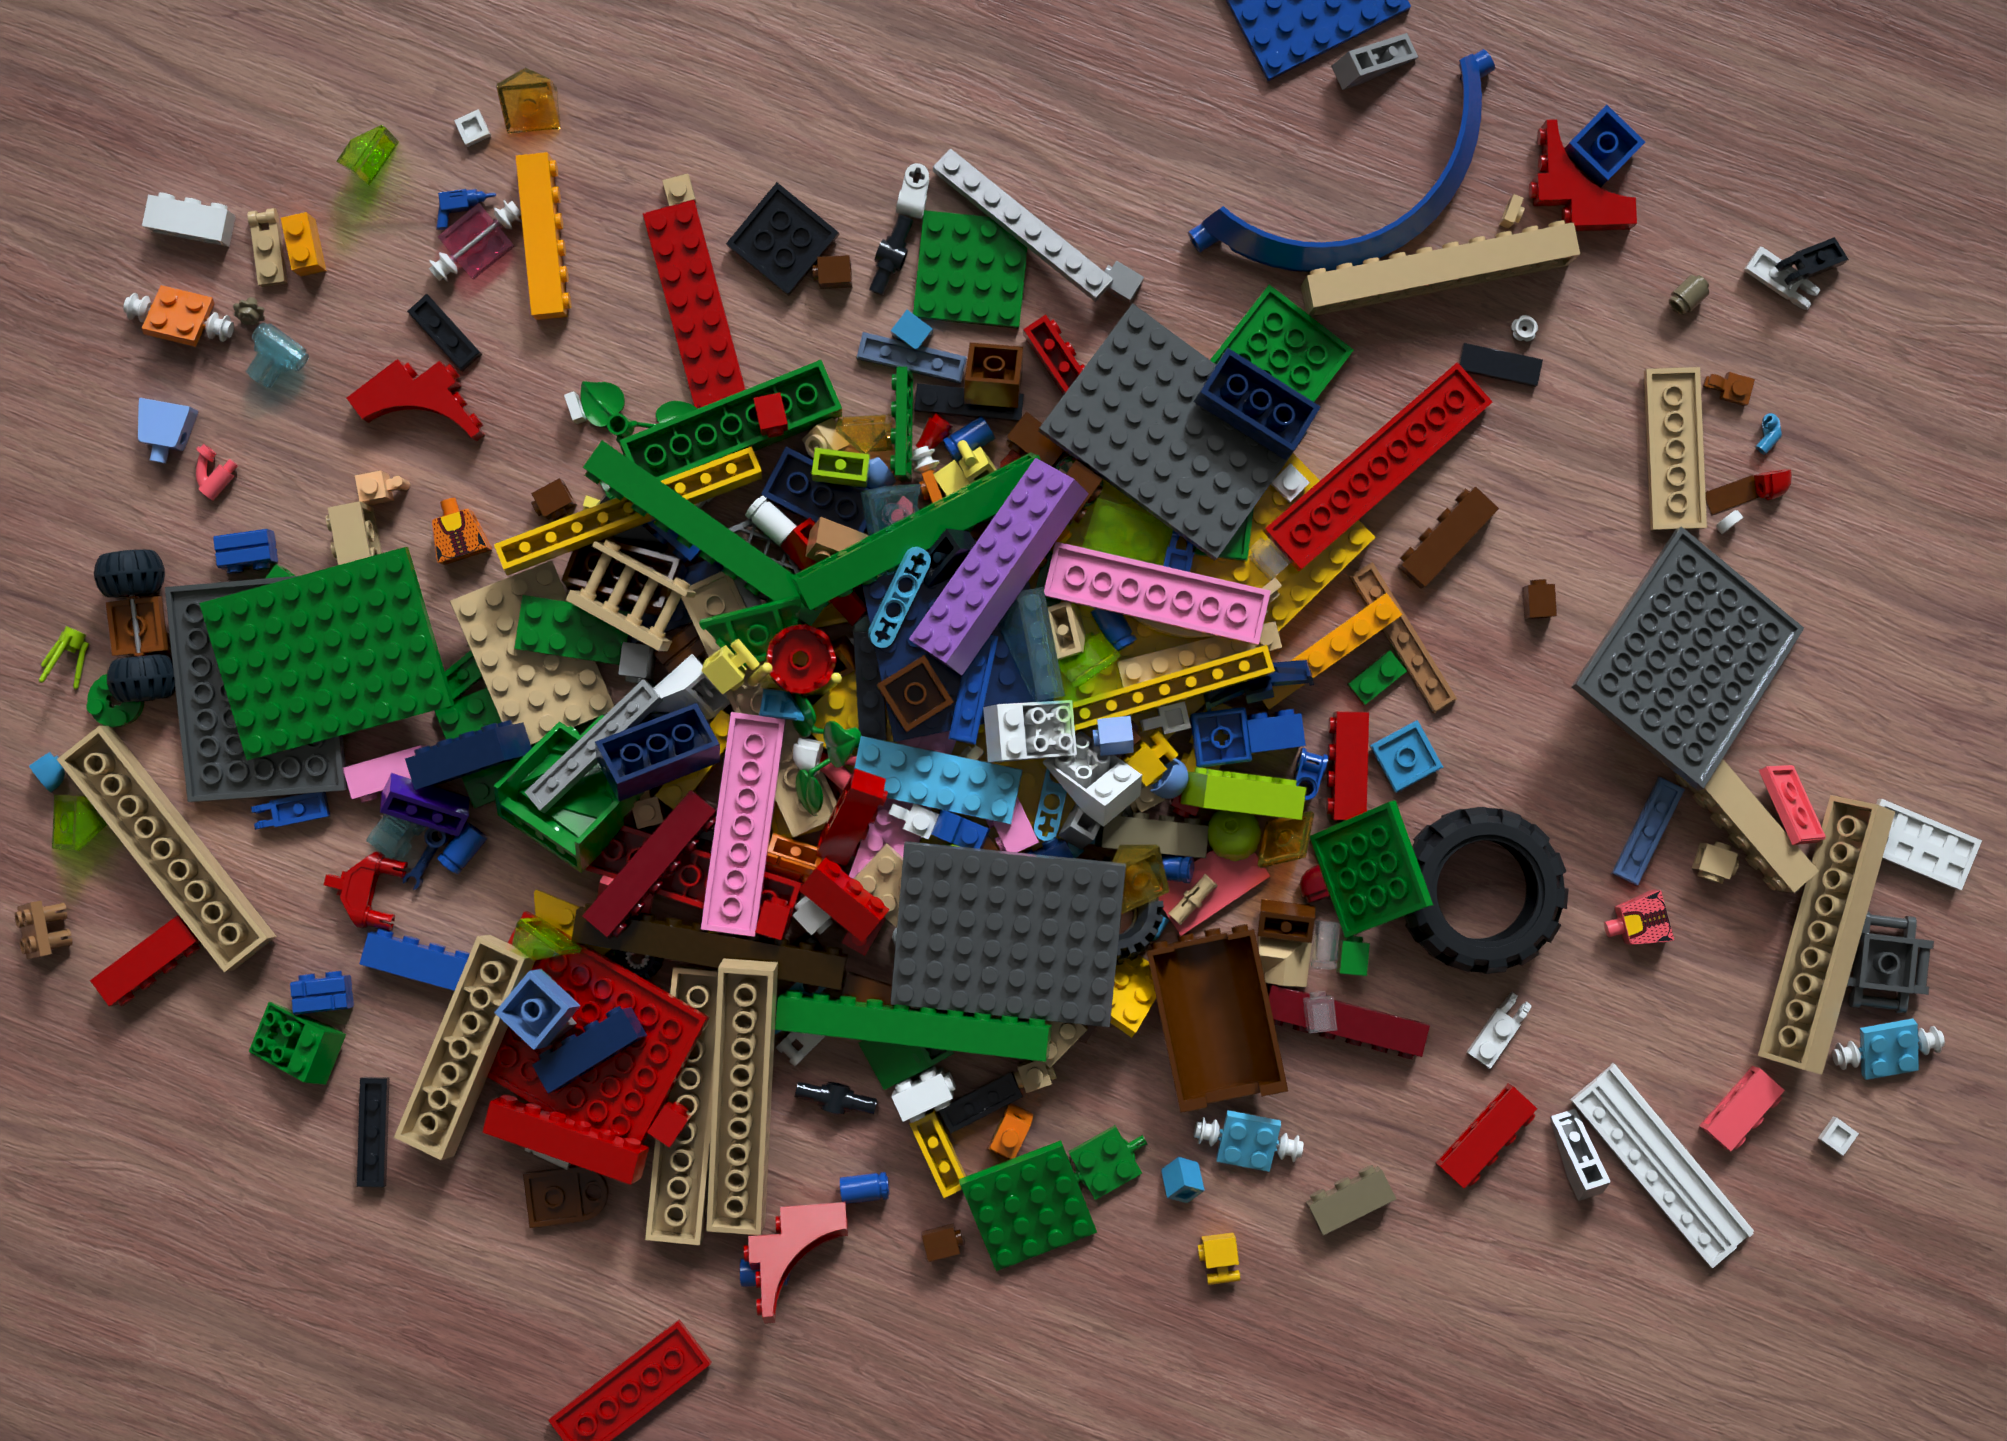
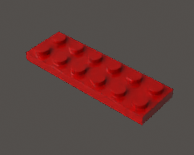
(632, 1387)

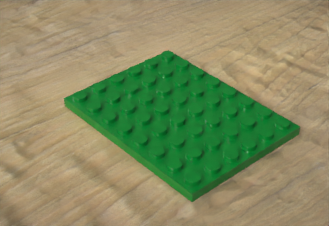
(327, 653)

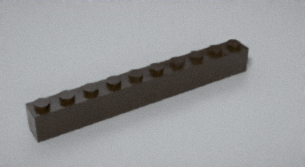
(703, 947)

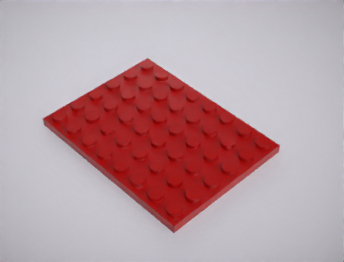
(633, 1084)

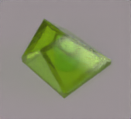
(368, 153)
(74, 822)
(541, 940)

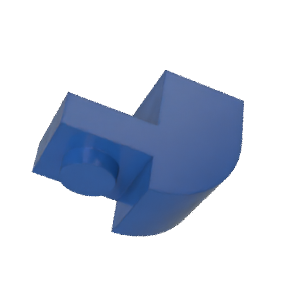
(959, 830)

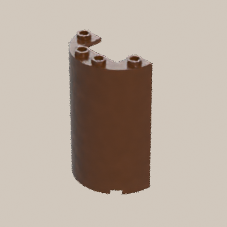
(1216, 1017)

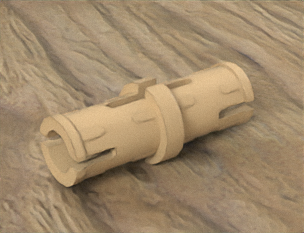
(1192, 899)

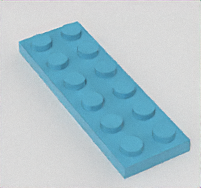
(942, 779)

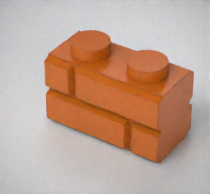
(791, 858)

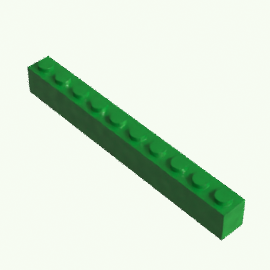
(693, 526)
(887, 547)
(913, 1026)

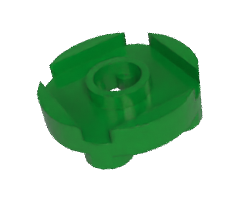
(102, 711)

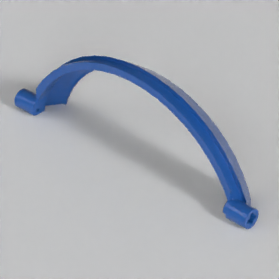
(1308, 256)

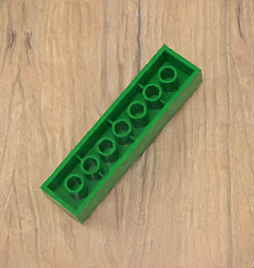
(733, 424)

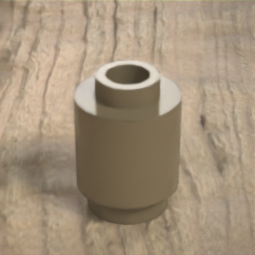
(1689, 294)

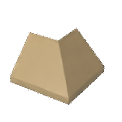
(1284, 961)

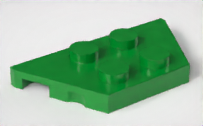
(753, 625)

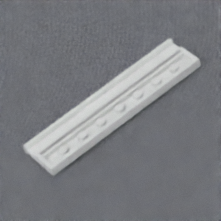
(1662, 1165)

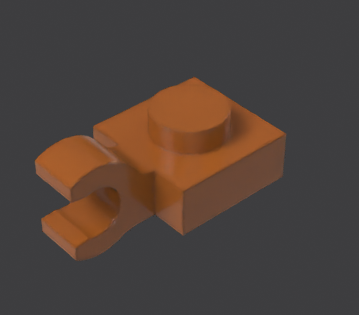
(1733, 387)

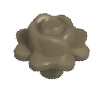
(248, 311)

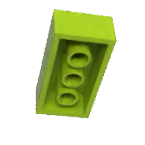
(1244, 793)

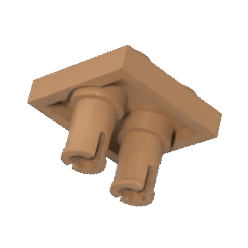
(32, 921)

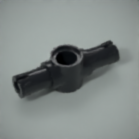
(891, 255)
(835, 1098)

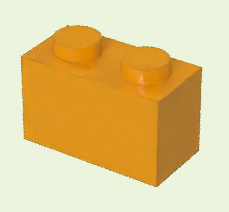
(303, 244)

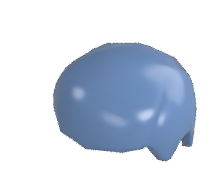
(879, 474)
(1173, 780)

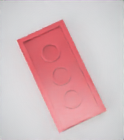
(1233, 881)

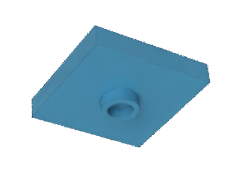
(1406, 756)

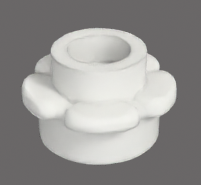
(1529, 323)

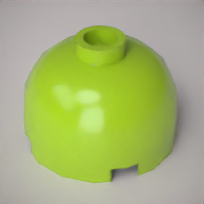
(1233, 834)

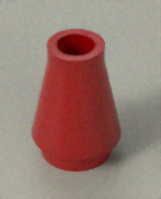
(934, 432)

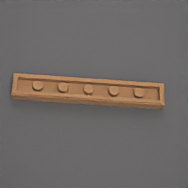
(1406, 642)

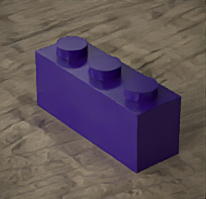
(425, 806)

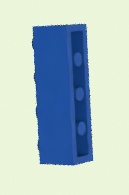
(413, 960)

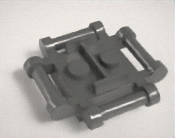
(1889, 964)

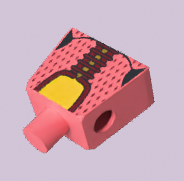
(1641, 920)

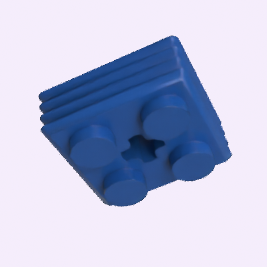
(1235, 748)

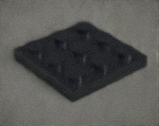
(782, 239)

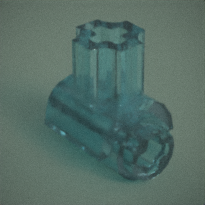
(275, 354)

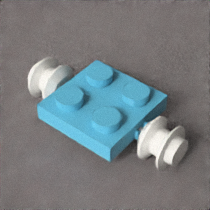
(1889, 1048)
(1248, 1140)

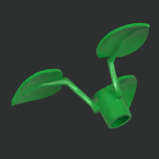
(603, 405)
(839, 745)

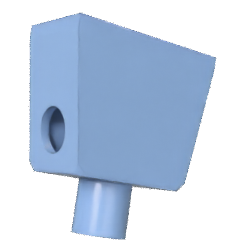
(164, 427)

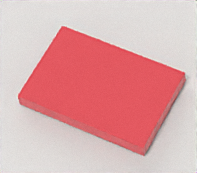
(1792, 804)

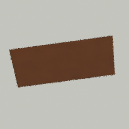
(1731, 494)

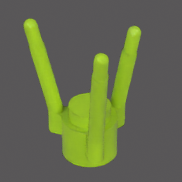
(71, 641)

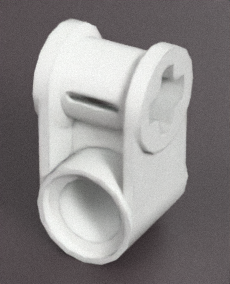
(913, 195)

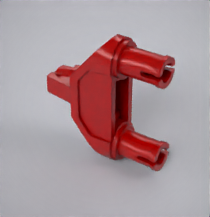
(358, 887)

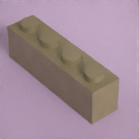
(1172, 837)

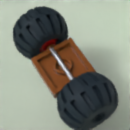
(135, 625)

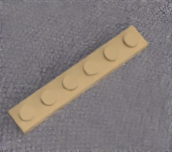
(1189, 655)

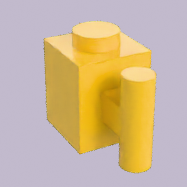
(1146, 759)
(1219, 1252)

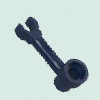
(434, 843)

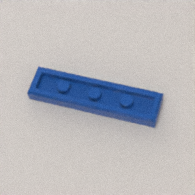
(972, 694)

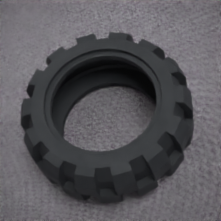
(1543, 899)

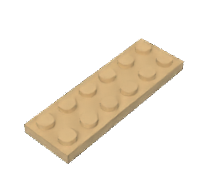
(1675, 448)

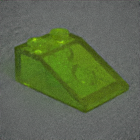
(1127, 533)
(1096, 657)

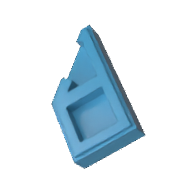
(780, 705)

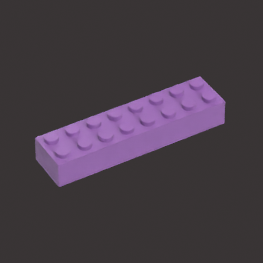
(999, 566)

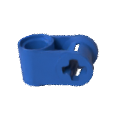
(1310, 772)

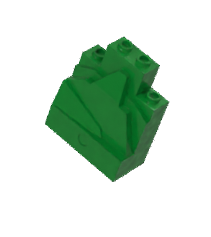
(580, 821)

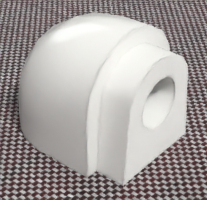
(807, 753)

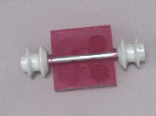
(475, 241)

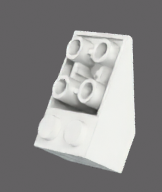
(690, 686)
(1029, 730)
(1096, 782)

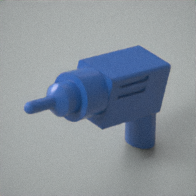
(458, 201)

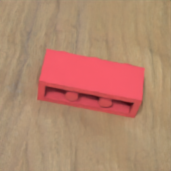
(1742, 1108)

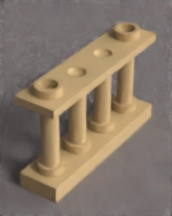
(609, 610)

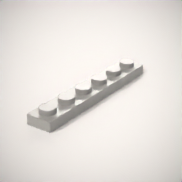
(582, 755)

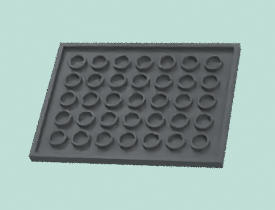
(1144, 435)
(1688, 658)
(209, 736)
(1007, 933)

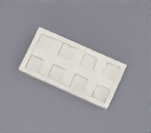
(1929, 847)

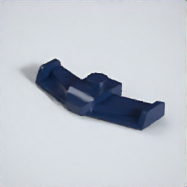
(1261, 688)

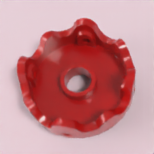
(819, 655)

